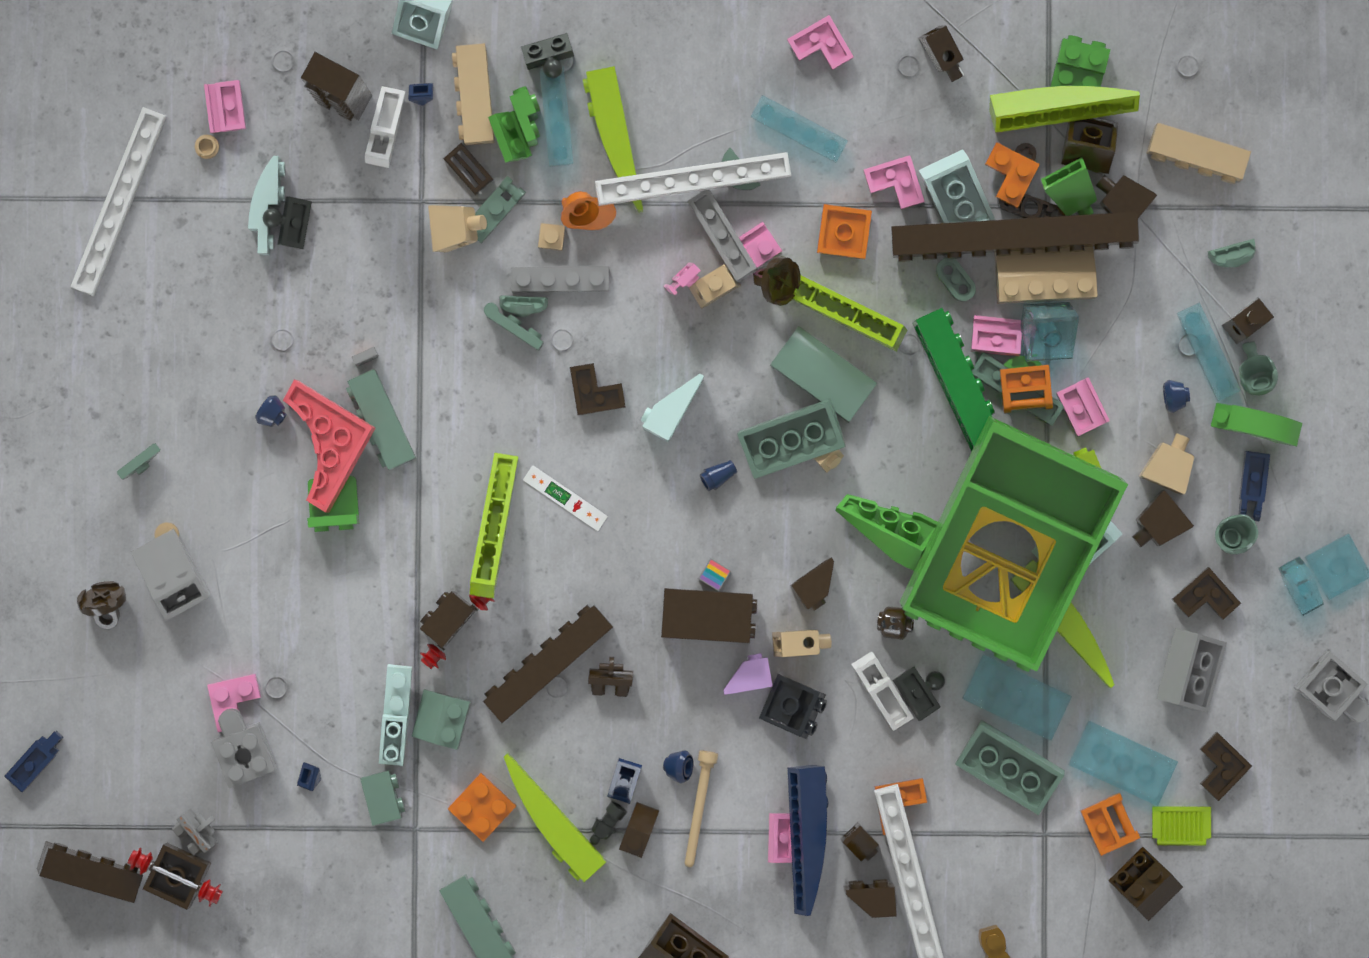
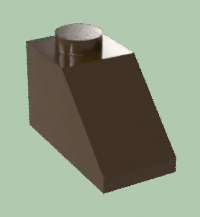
(639, 830)
(860, 842)

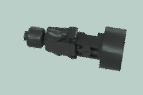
(604, 827)

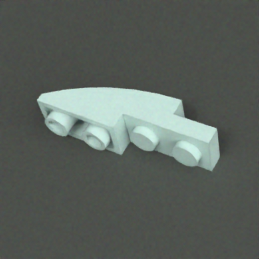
(266, 195)
(395, 715)

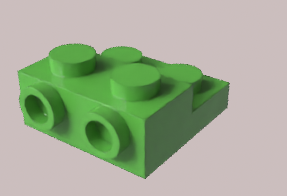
(1080, 63)
(526, 109)

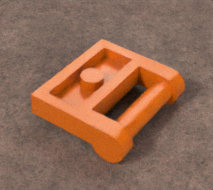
(1026, 380)
(1102, 828)

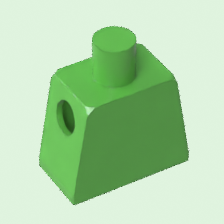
(1071, 188)

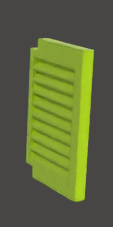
(1181, 825)

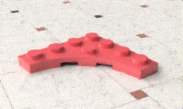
(336, 438)

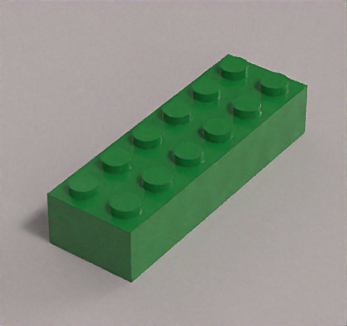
(954, 373)

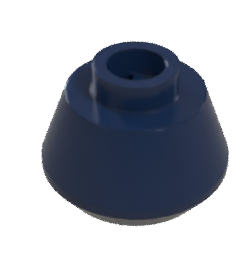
(1175, 395)
(271, 412)
(679, 766)

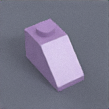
(750, 675)

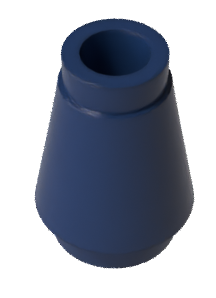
(717, 475)

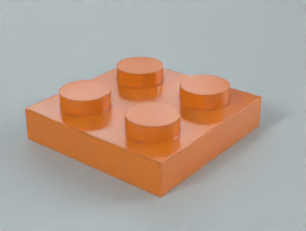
(844, 231)
(482, 807)

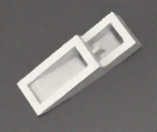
(385, 127)
(882, 691)

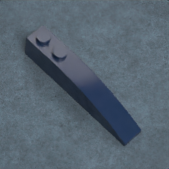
(808, 832)

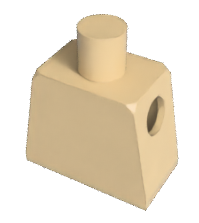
(454, 227)
(713, 286)
(1170, 465)
(791, 643)

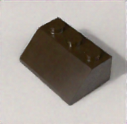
(678, 940)

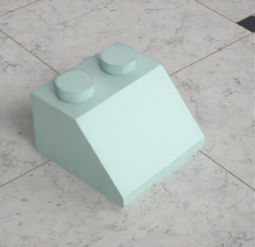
(422, 20)

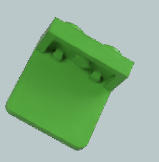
(343, 513)

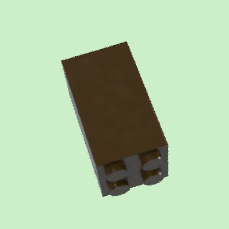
(708, 615)

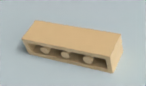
(474, 94)
(1198, 152)

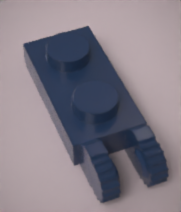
(1254, 482)

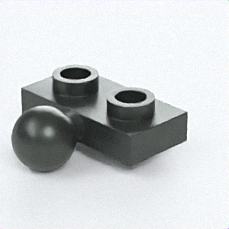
(548, 54)
(292, 222)
(918, 692)

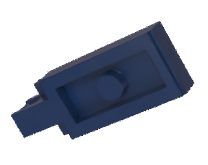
(34, 761)

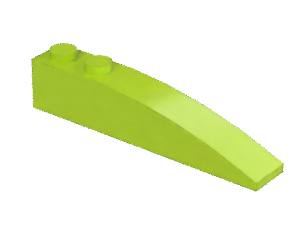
(1058, 105)
(610, 121)
(850, 314)
(493, 526)
(1075, 633)
(555, 826)

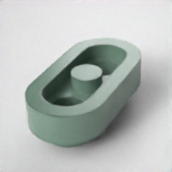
(956, 279)

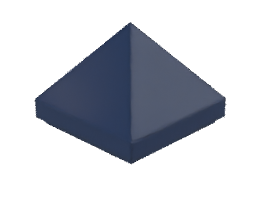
(420, 93)
(309, 776)

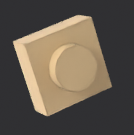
(551, 236)
(829, 460)

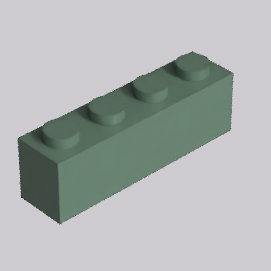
(379, 412)
(474, 919)

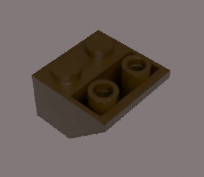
(1145, 883)
(875, 899)

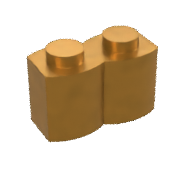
(993, 942)

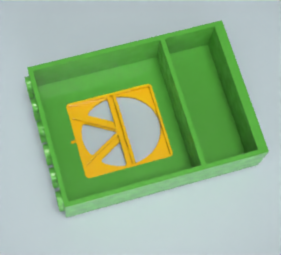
(1050, 495)

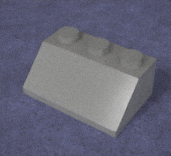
(1191, 670)

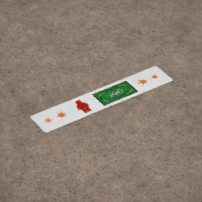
(565, 498)

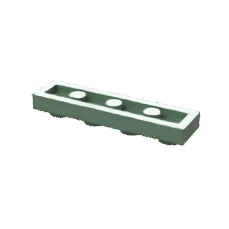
(988, 371)

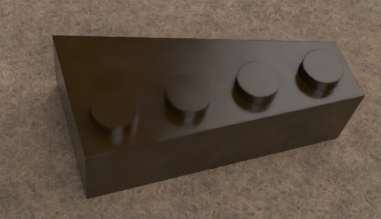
(89, 872)

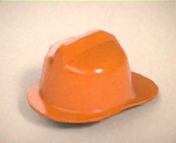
(583, 212)

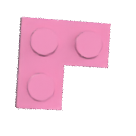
(824, 37)
(896, 174)
(231, 692)

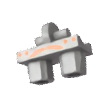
(198, 829)

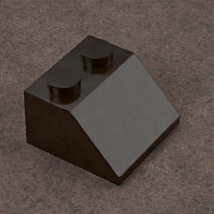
(1093, 141)
(814, 585)

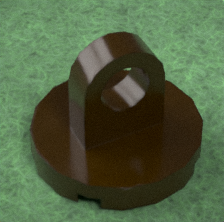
(778, 280)
(102, 600)

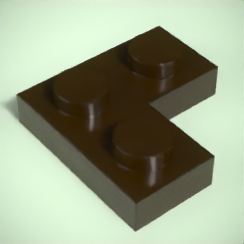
(590, 397)
(1208, 589)
(1229, 766)

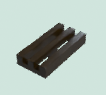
(482, 184)

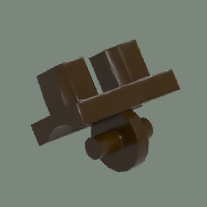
(612, 675)

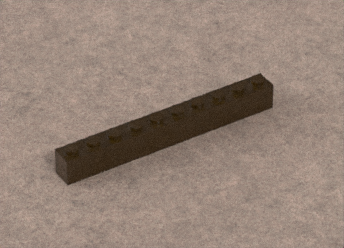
(1015, 235)

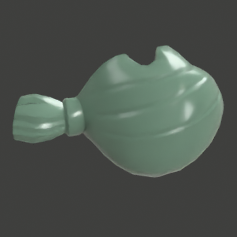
(1257, 372)

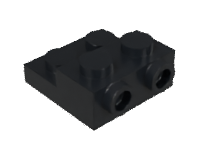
(793, 707)

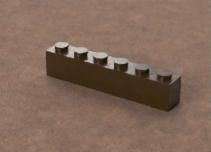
(548, 663)

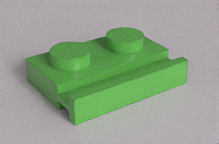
(510, 136)

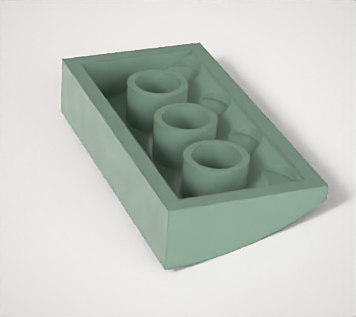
(823, 373)
(791, 438)
(1010, 767)

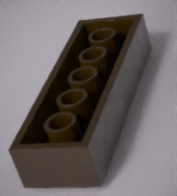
(336, 87)

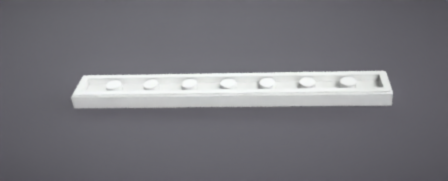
(693, 179)
(118, 201)
(908, 872)

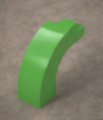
(1257, 423)

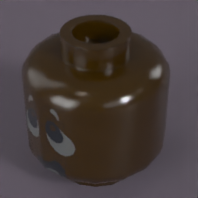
(894, 623)

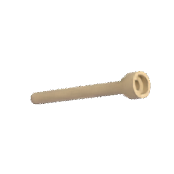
(707, 761)

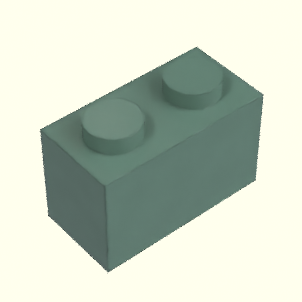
(382, 797)

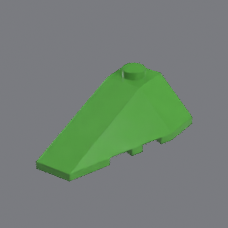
(894, 532)

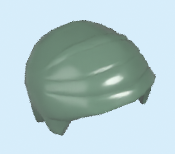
(1236, 534)

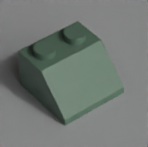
(441, 719)

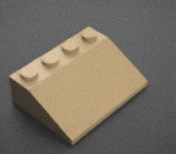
(1046, 276)

